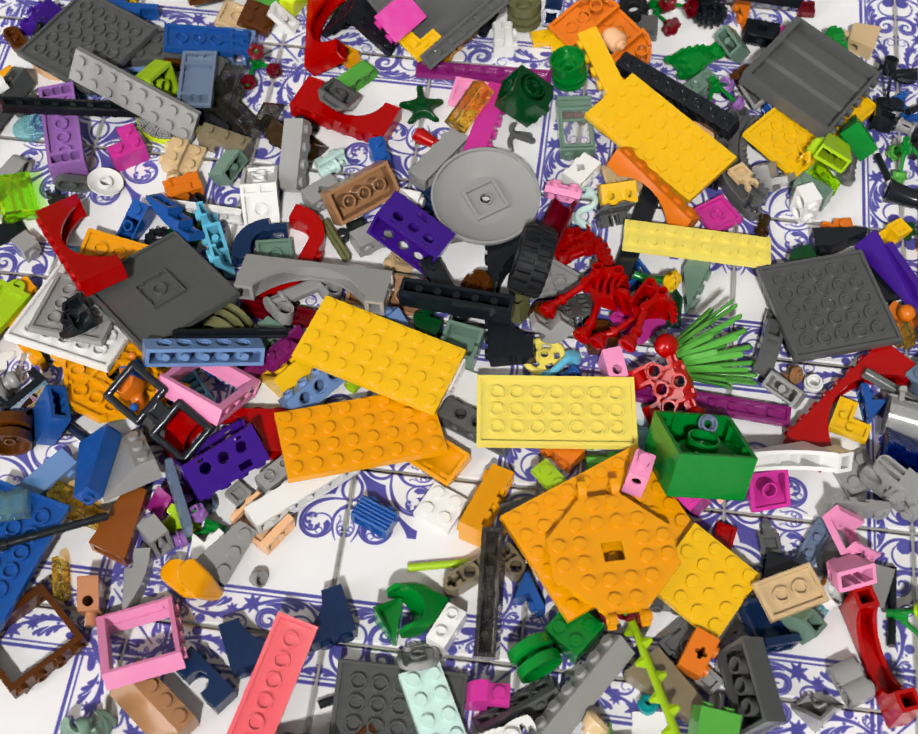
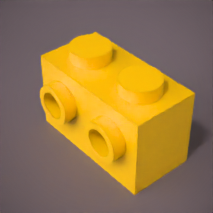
(617, 192)

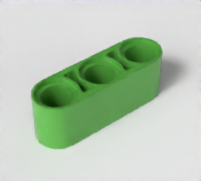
(358, 75)

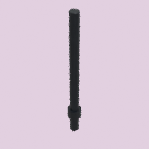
(6, 543)

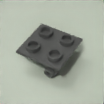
(619, 212)
(579, 307)

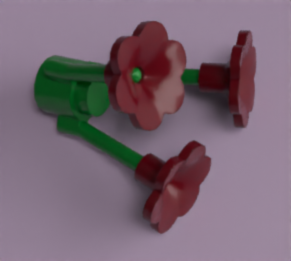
(672, 25)

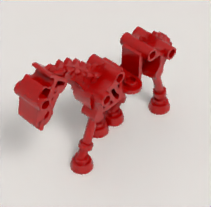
(609, 289)

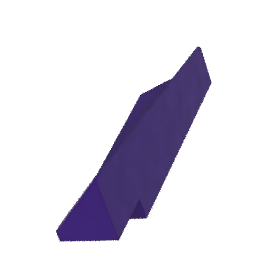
(890, 267)

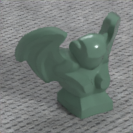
(85, 724)

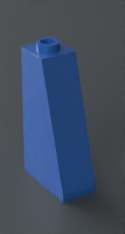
(95, 464)

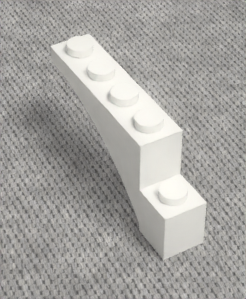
(804, 457)

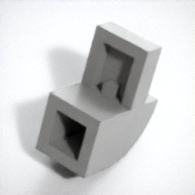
(769, 176)
(552, 330)

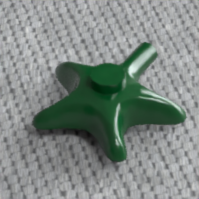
(421, 106)

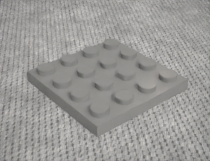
(48, 315)

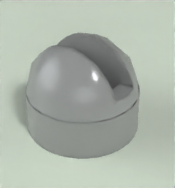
(260, 574)

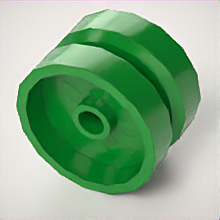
(534, 657)

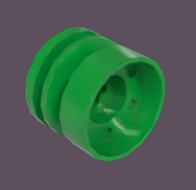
(568, 68)

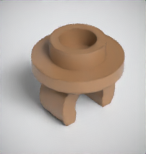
(795, 374)

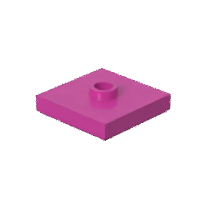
(718, 214)

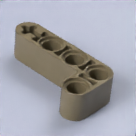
(465, 583)

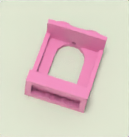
(848, 522)

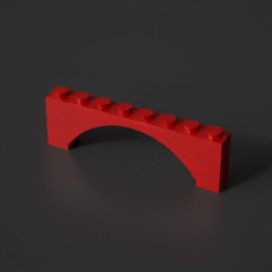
(87, 272)
(814, 425)

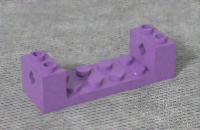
(63, 135)

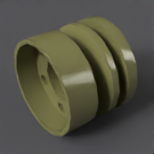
(524, 14)
(229, 317)

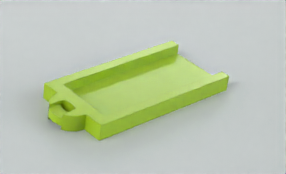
(12, 301)

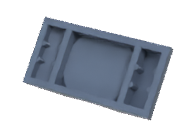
(198, 78)

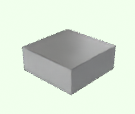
(238, 494)
(709, 684)

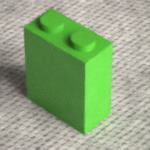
(708, 720)

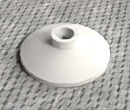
(105, 181)

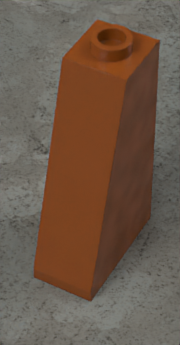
(119, 534)

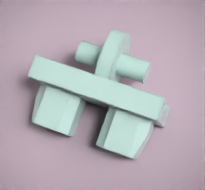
(331, 163)

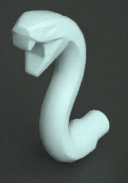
(590, 194)

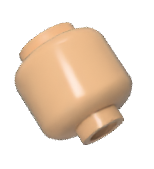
(614, 39)

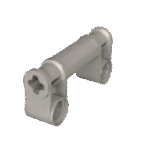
(281, 305)

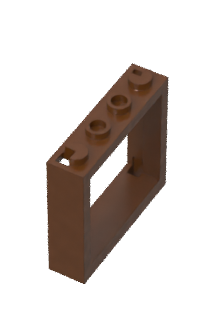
(56, 659)

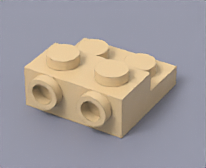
(182, 156)

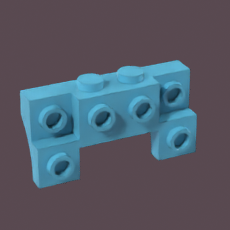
(214, 239)

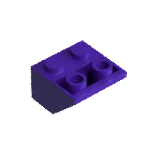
(43, 8)

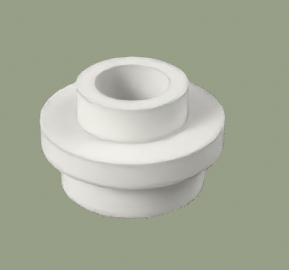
(815, 379)

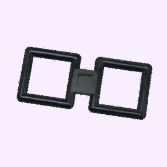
(158, 412)

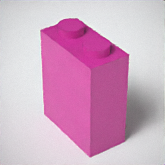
(399, 19)

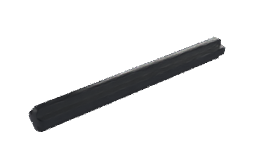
(263, 333)

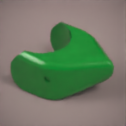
(423, 604)

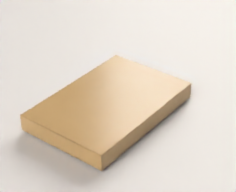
(790, 592)

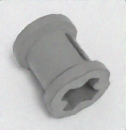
(905, 127)

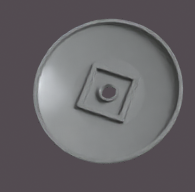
(490, 174)

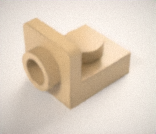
(394, 262)

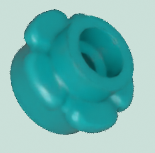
(644, 708)

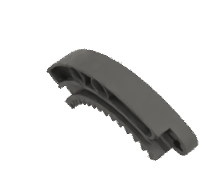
(736, 193)

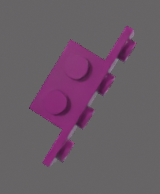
(278, 353)

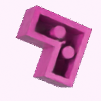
(130, 149)

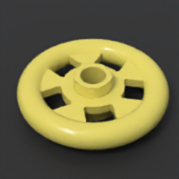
(543, 361)

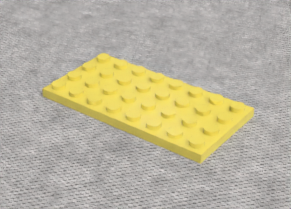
(556, 412)

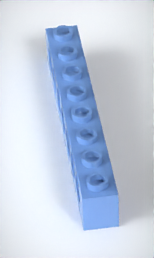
(326, 385)

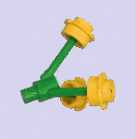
(670, 281)

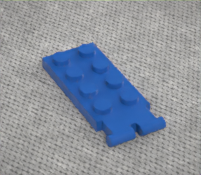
(206, 38)

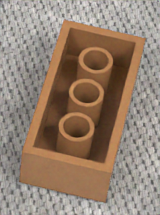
(359, 192)

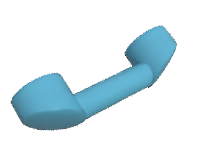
(571, 357)

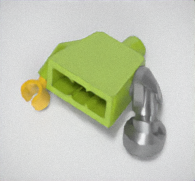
(835, 154)

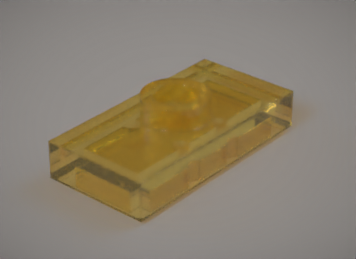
(61, 579)

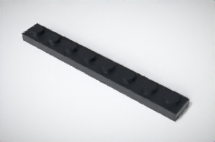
(63, 107)

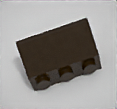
(274, 135)

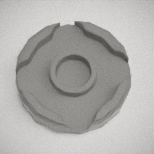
(418, 657)

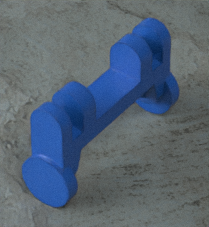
(911, 118)

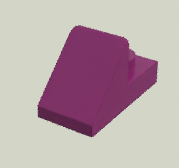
(161, 501)

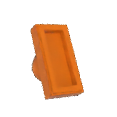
(904, 313)

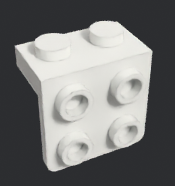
(464, 386)

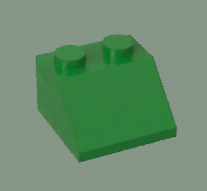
(858, 138)

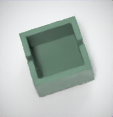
(466, 337)

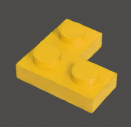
(545, 38)
(417, 46)
(845, 425)

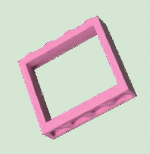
(208, 409)
(132, 618)

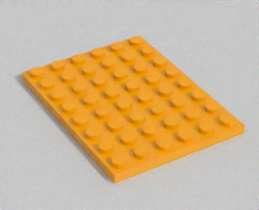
(537, 518)

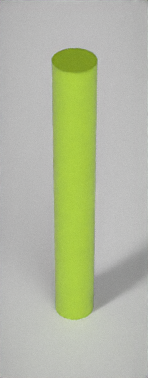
(433, 565)

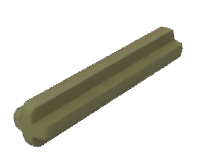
(336, 241)

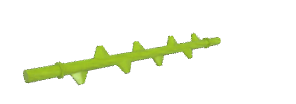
(656, 677)

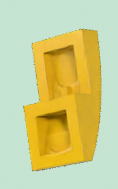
(895, 231)

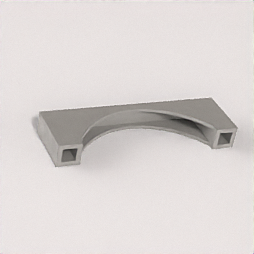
(262, 273)

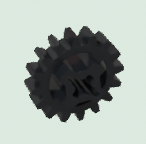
(710, 14)

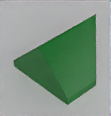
(388, 618)

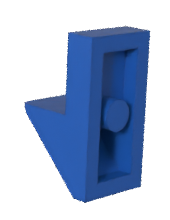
(868, 406)
(528, 592)

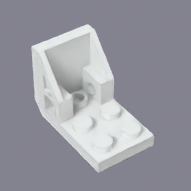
(260, 194)

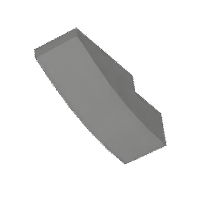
(138, 577)

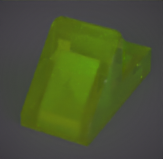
(823, 174)

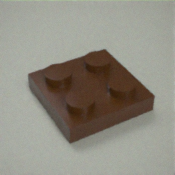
(255, 18)

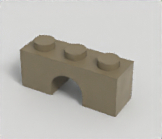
(215, 137)

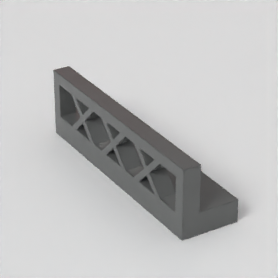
(533, 706)

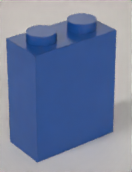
(50, 415)

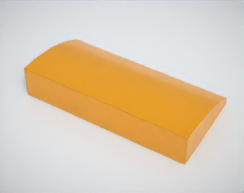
(444, 467)

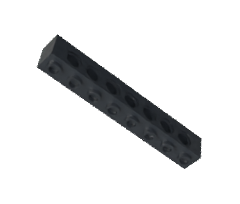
(681, 97)

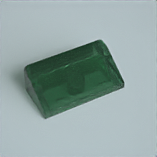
(679, 302)

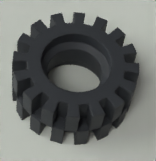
(635, 15)

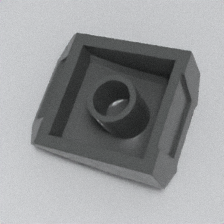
(338, 96)

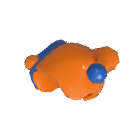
(133, 386)

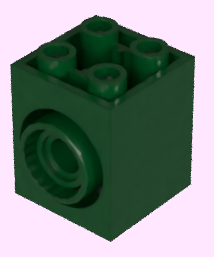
(524, 96)

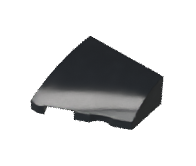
(76, 317)

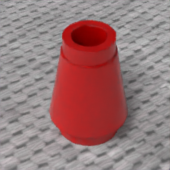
(424, 138)

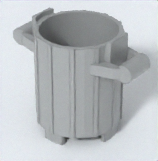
(901, 415)

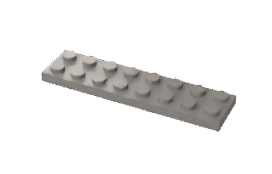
(134, 94)

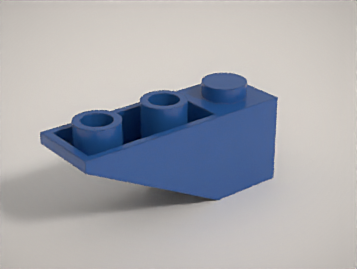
(136, 220)

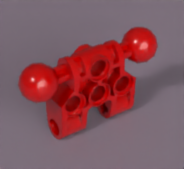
(667, 346)

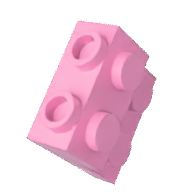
(562, 192)

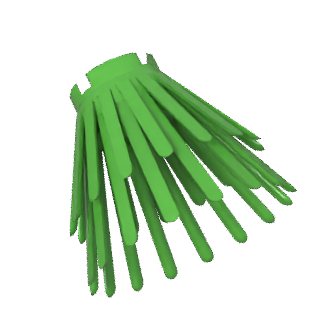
(701, 355)

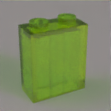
(17, 198)

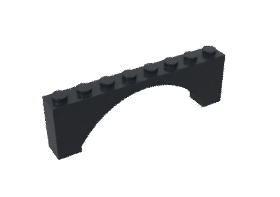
(504, 342)

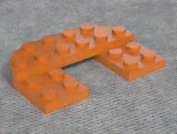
(603, 15)

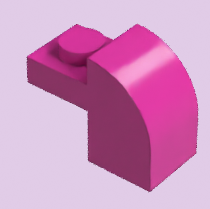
(483, 693)

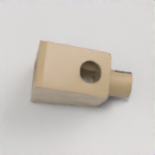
(862, 39)

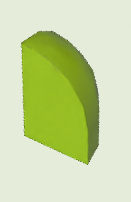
(173, 523)

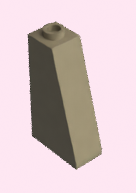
(675, 685)

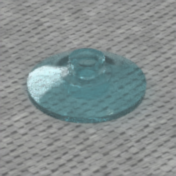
(28, 128)

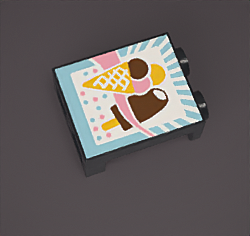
(28, 396)

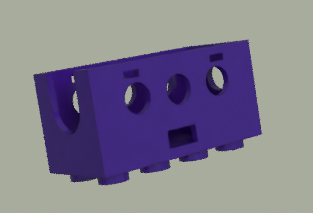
(411, 226)
(213, 475)

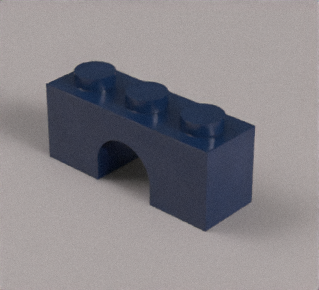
(219, 691)

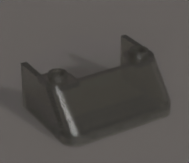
(230, 108)

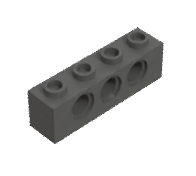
(463, 426)

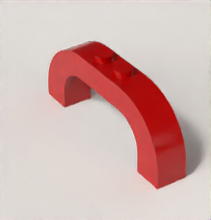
(308, 222)

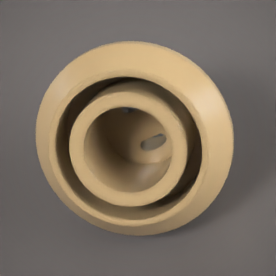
(594, 723)

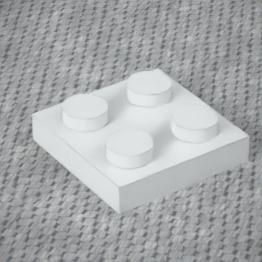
(441, 508)

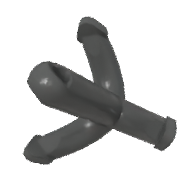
(520, 135)

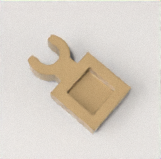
(742, 174)

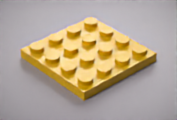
(708, 582)

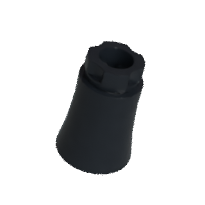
(901, 195)

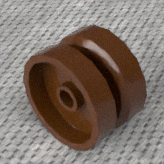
(15, 433)

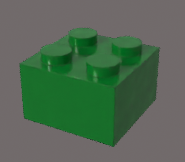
(575, 637)

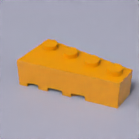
(485, 503)

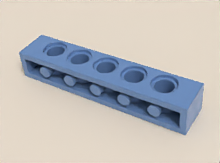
(202, 352)

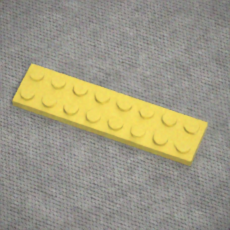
(696, 244)

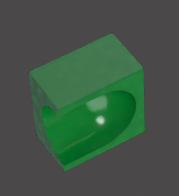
(697, 461)

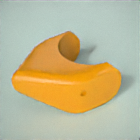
(190, 580)

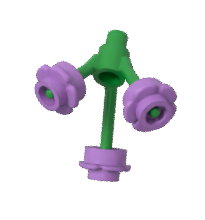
(725, 86)
(198, 514)

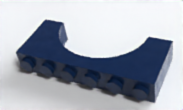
(334, 626)

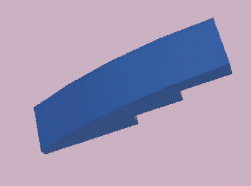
(173, 217)

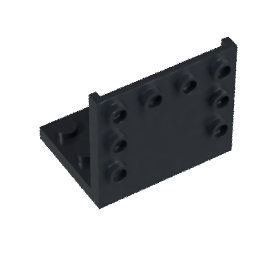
(361, 16)

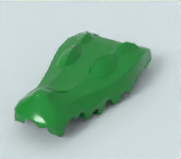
(695, 59)

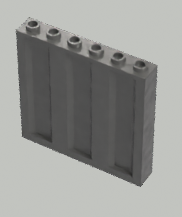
(810, 78)

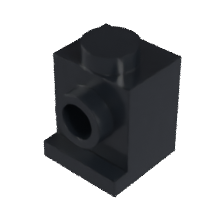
(882, 121)

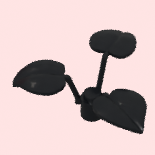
(904, 76)

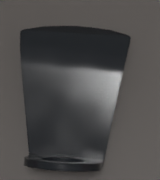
(10, 230)

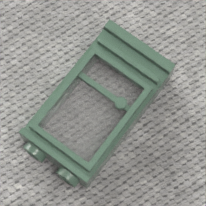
(573, 130)

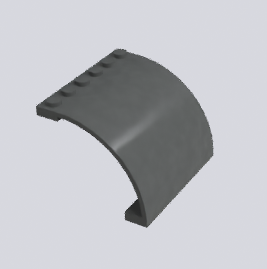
(452, 20)

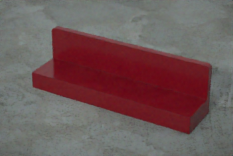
(558, 217)

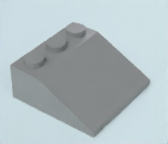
(132, 466)

